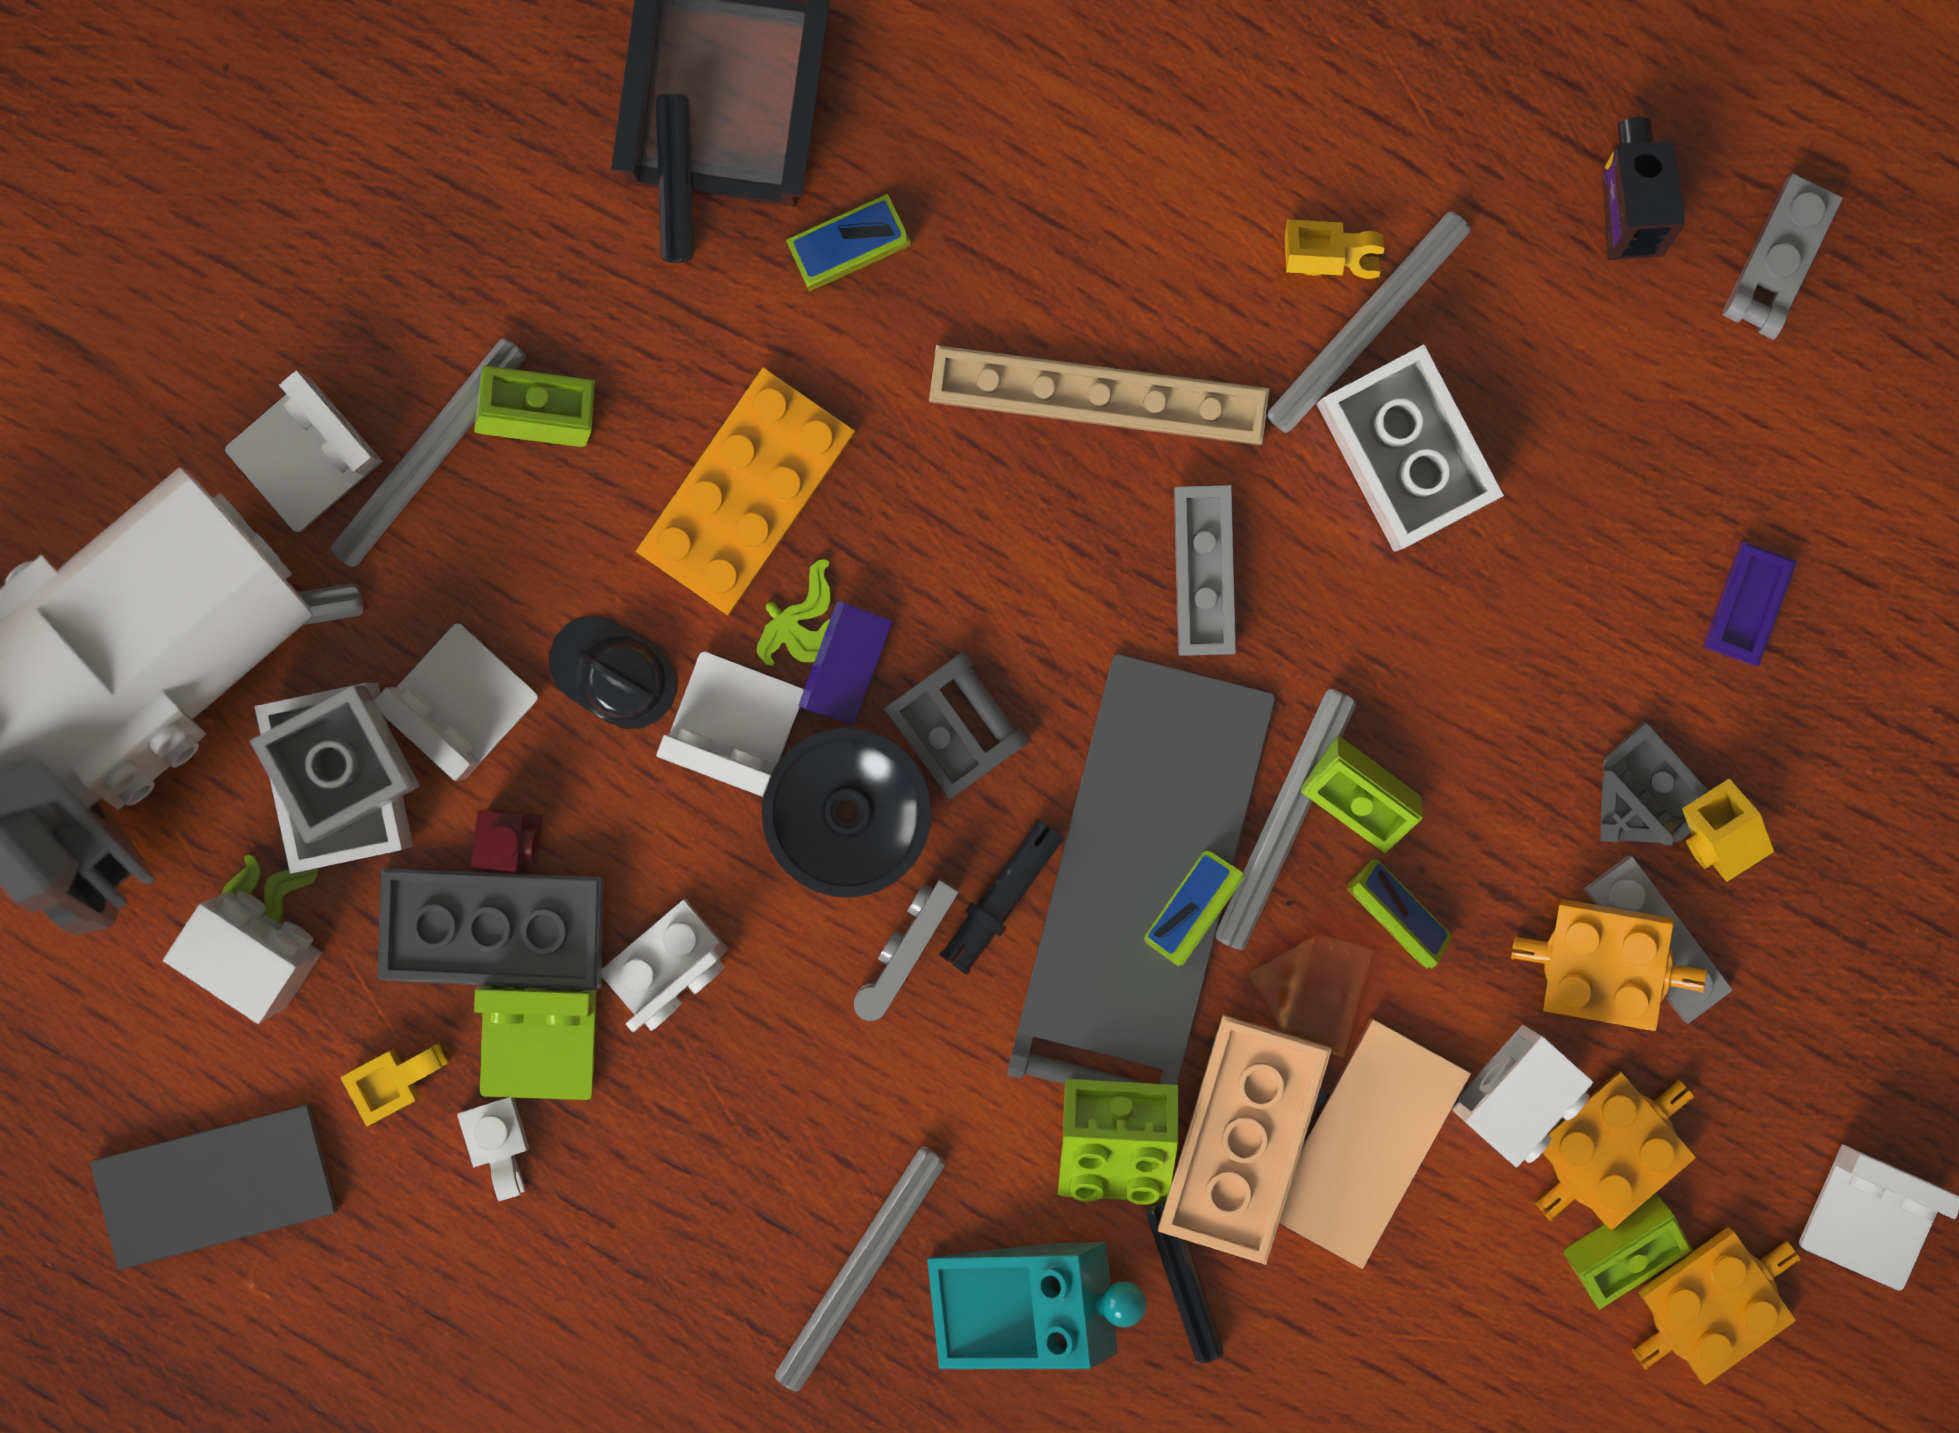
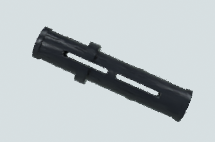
(1001, 897)

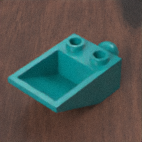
(1029, 1307)

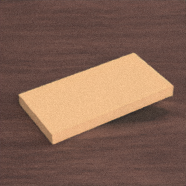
(1244, 1139)
(1369, 1141)

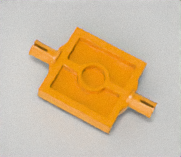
(1608, 964)
(1616, 1151)
(1716, 1305)

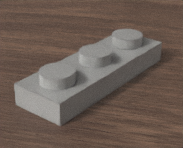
(1204, 570)
(1630, 889)

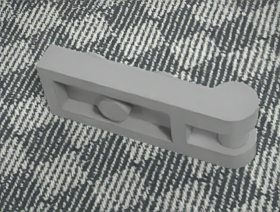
(1782, 254)
(903, 951)

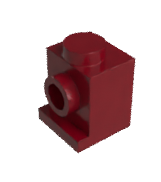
(506, 840)

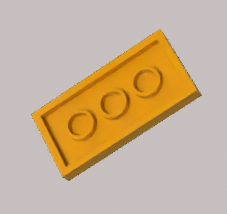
(745, 491)

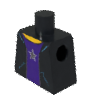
(1641, 193)

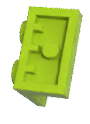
(537, 1042)
(1118, 1141)

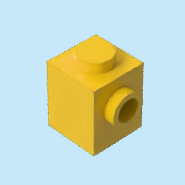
(1726, 831)

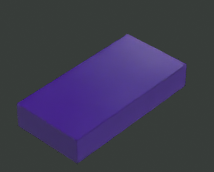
(1749, 604)
(845, 663)

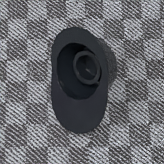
(612, 672)

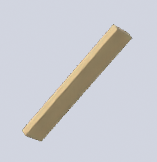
(1099, 395)

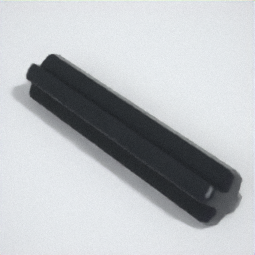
(674, 178)
(1186, 1290)

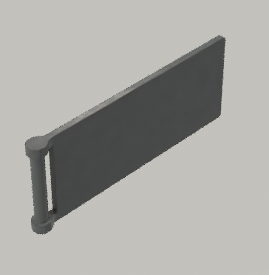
(1156, 791)

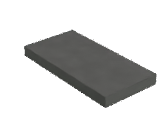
(491, 928)
(214, 1186)

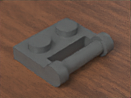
(941, 735)

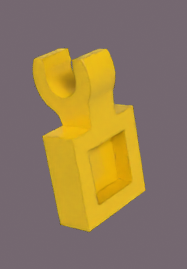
(1325, 249)
(387, 1083)

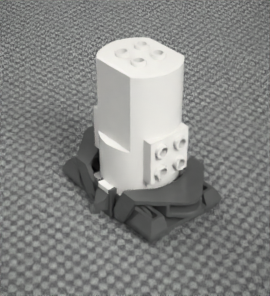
(106, 685)

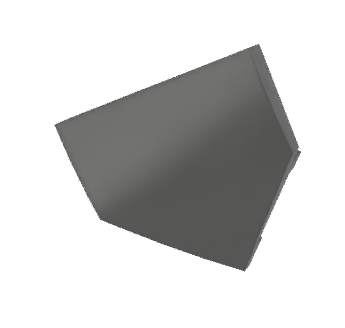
(1646, 790)

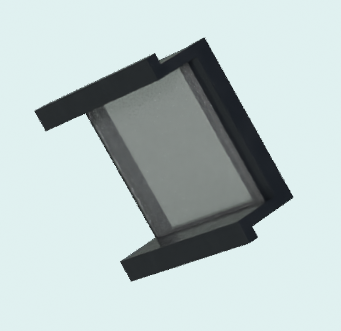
(748, 88)

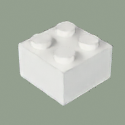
(243, 955)
(1522, 1096)

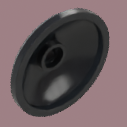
(804, 820)

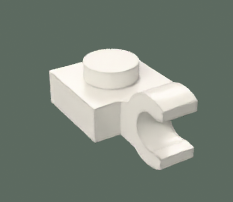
(494, 1137)

